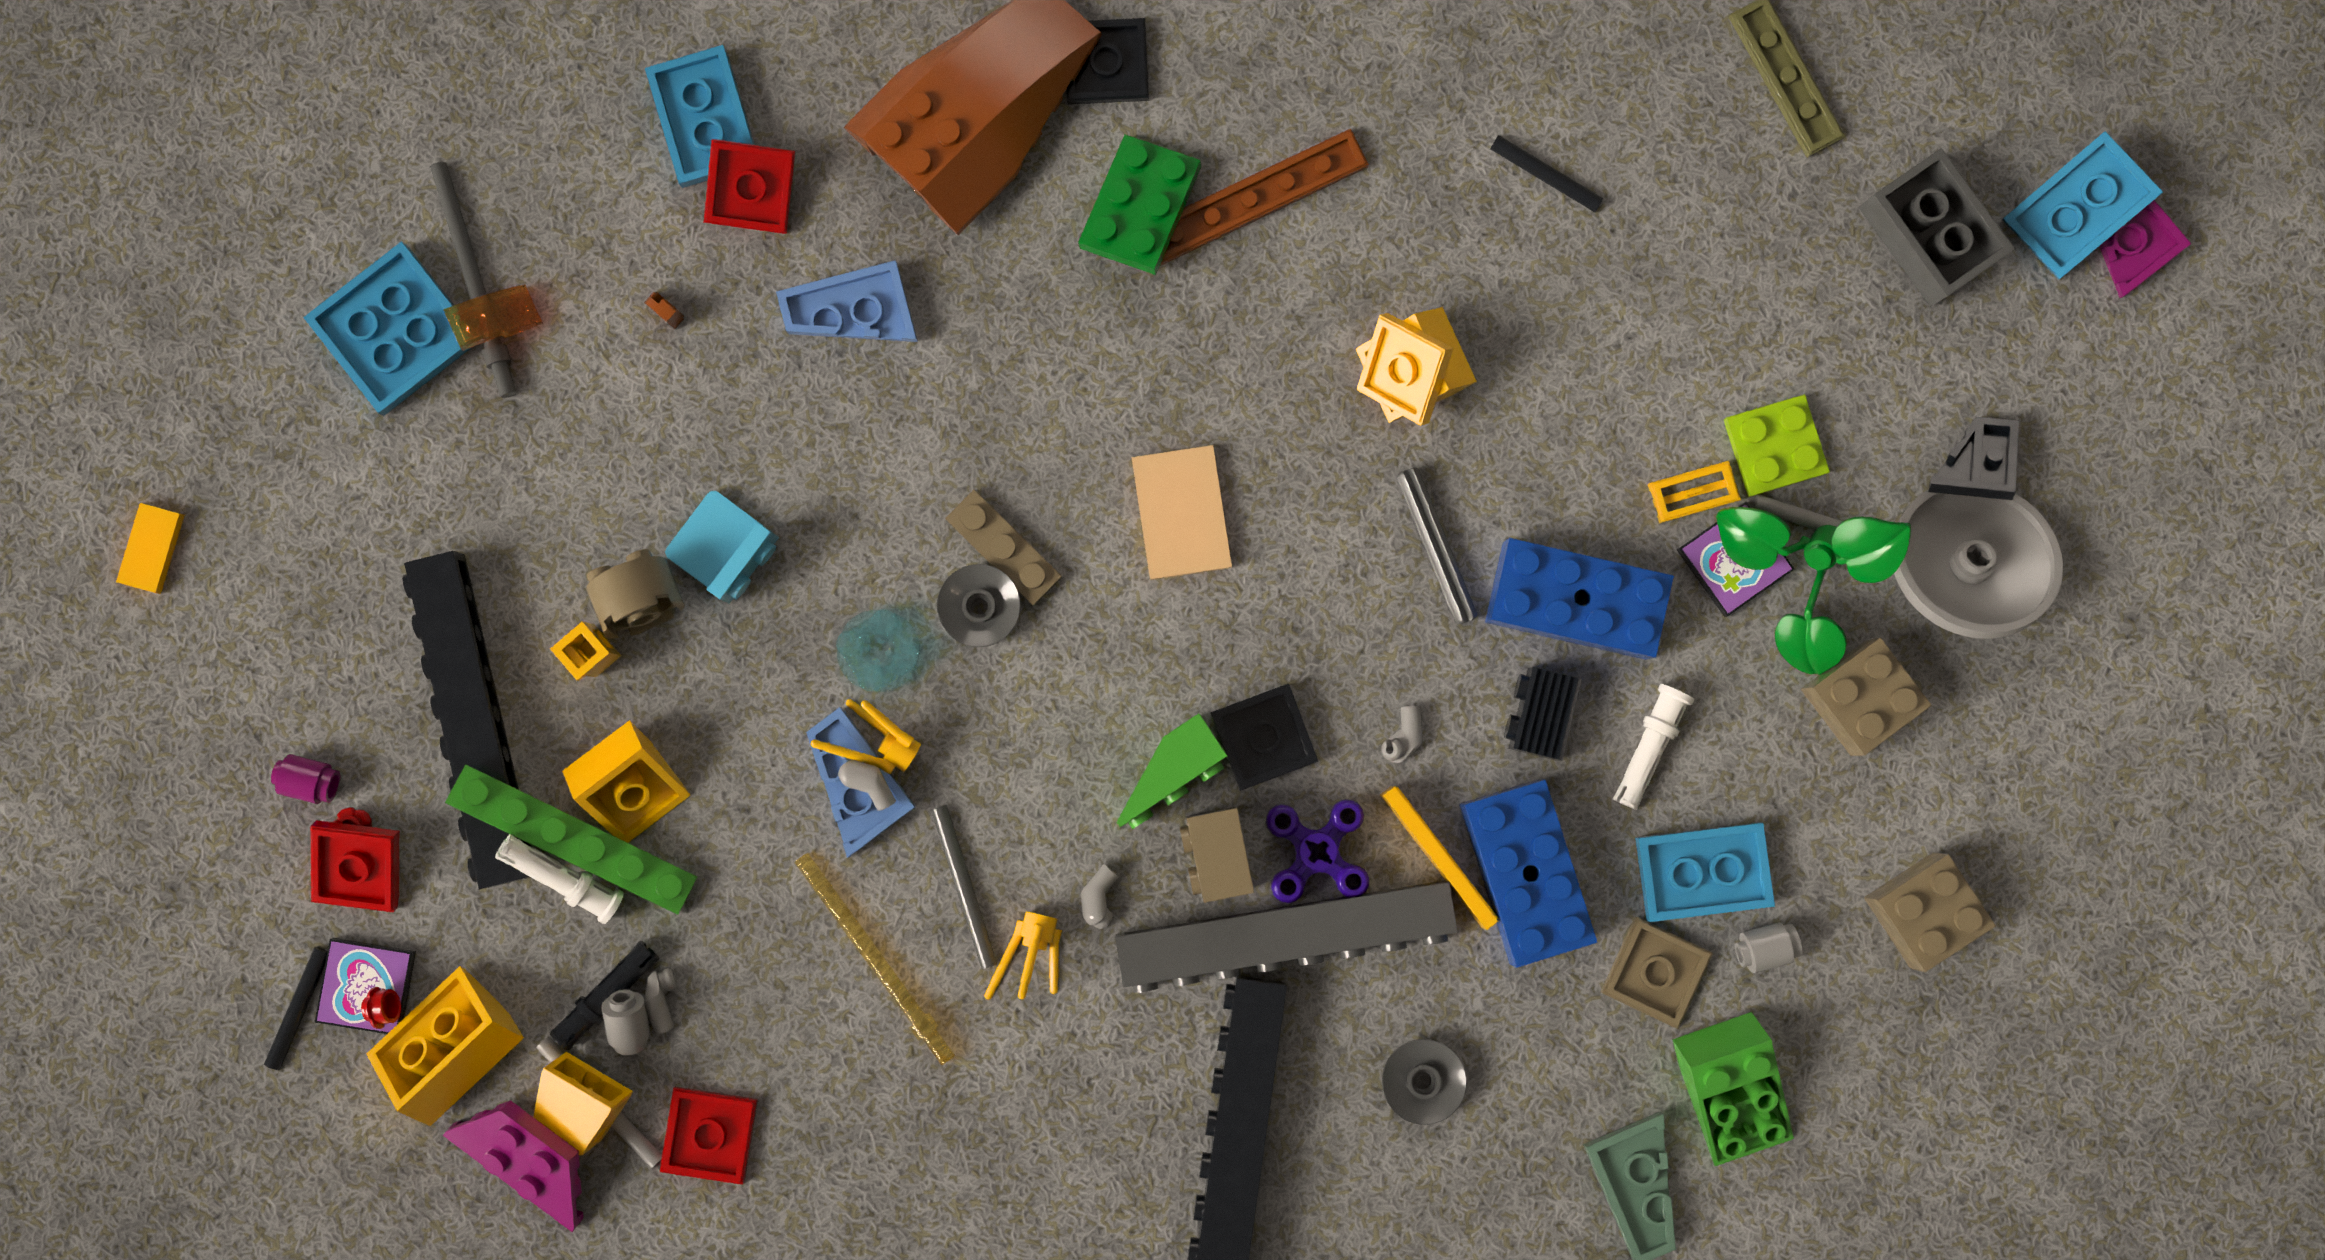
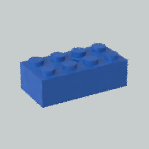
(1537, 593)
(1507, 835)

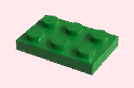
(1140, 204)

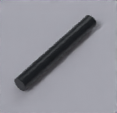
(1546, 173)
(296, 1009)

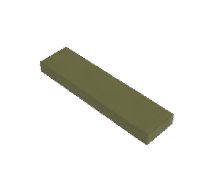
(1786, 76)

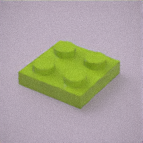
(1776, 445)

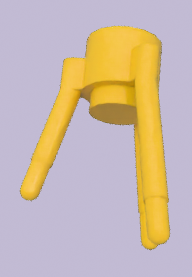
(897, 746)
(1037, 933)

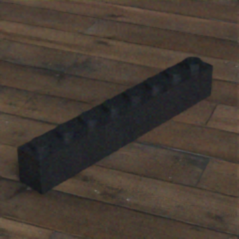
(462, 695)
(1240, 1119)

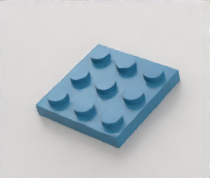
(388, 328)

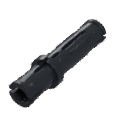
(588, 1008)

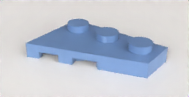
(851, 305)
(851, 808)

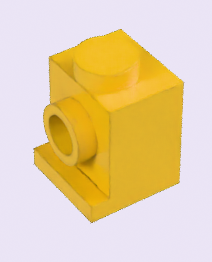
(585, 651)

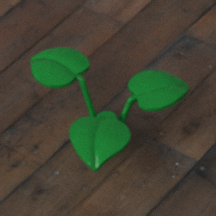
(1865, 544)

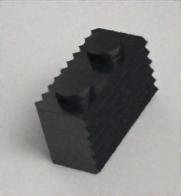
(1543, 713)

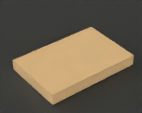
(1181, 512)

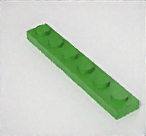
(571, 839)

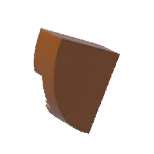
(664, 309)

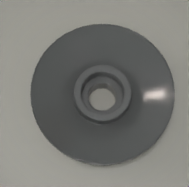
(975, 583)
(1437, 1099)

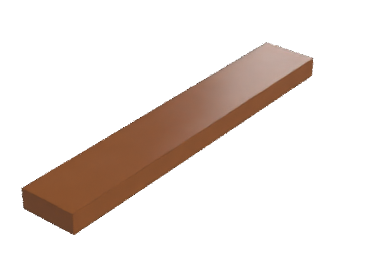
(1265, 193)

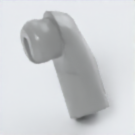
(1407, 738)
(869, 780)
(1094, 900)
(655, 1000)

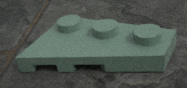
(1635, 1182)

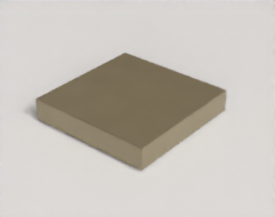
(1656, 972)

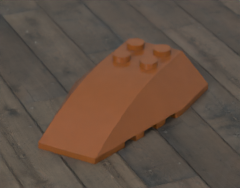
(976, 105)

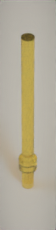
(923, 1024)

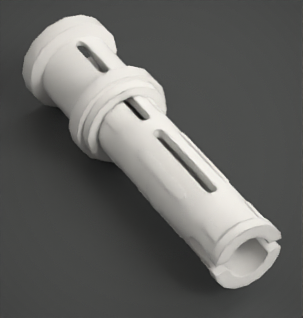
(1660, 728)
(576, 887)

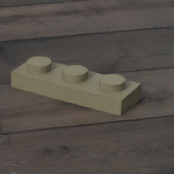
(1003, 547)

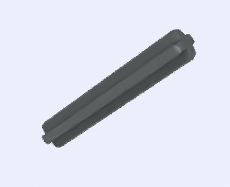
(1437, 546)

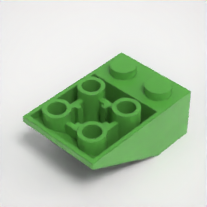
(1179, 758)
(1734, 1087)

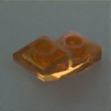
(492, 315)

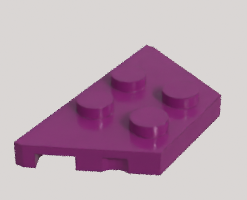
(525, 1158)

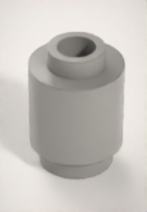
(1768, 947)
(626, 1022)

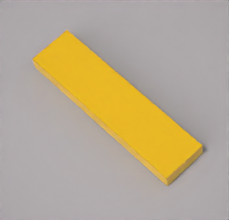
(1439, 857)

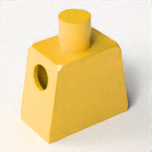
(578, 1101)

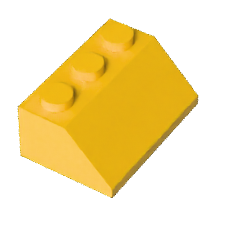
(443, 1047)

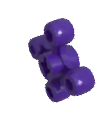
(1302, 866)

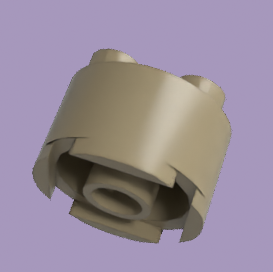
(634, 594)

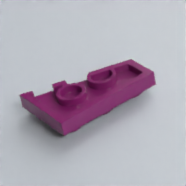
(2142, 247)

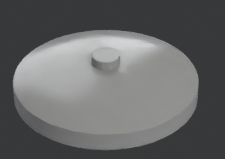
(1979, 563)

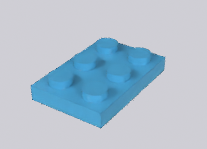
(697, 104)
(2082, 205)
(1705, 872)

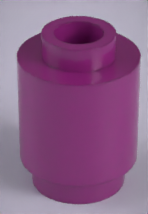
(305, 779)

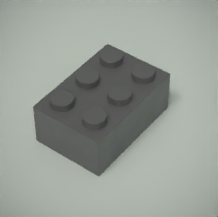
(1936, 227)

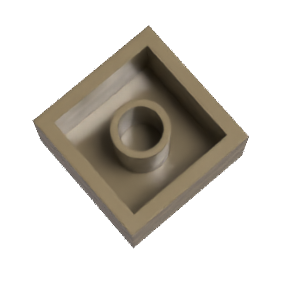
(1866, 697)
(1218, 855)
(1929, 911)

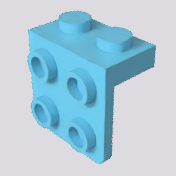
(721, 546)

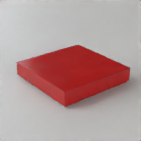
(749, 186)
(354, 866)
(708, 1135)

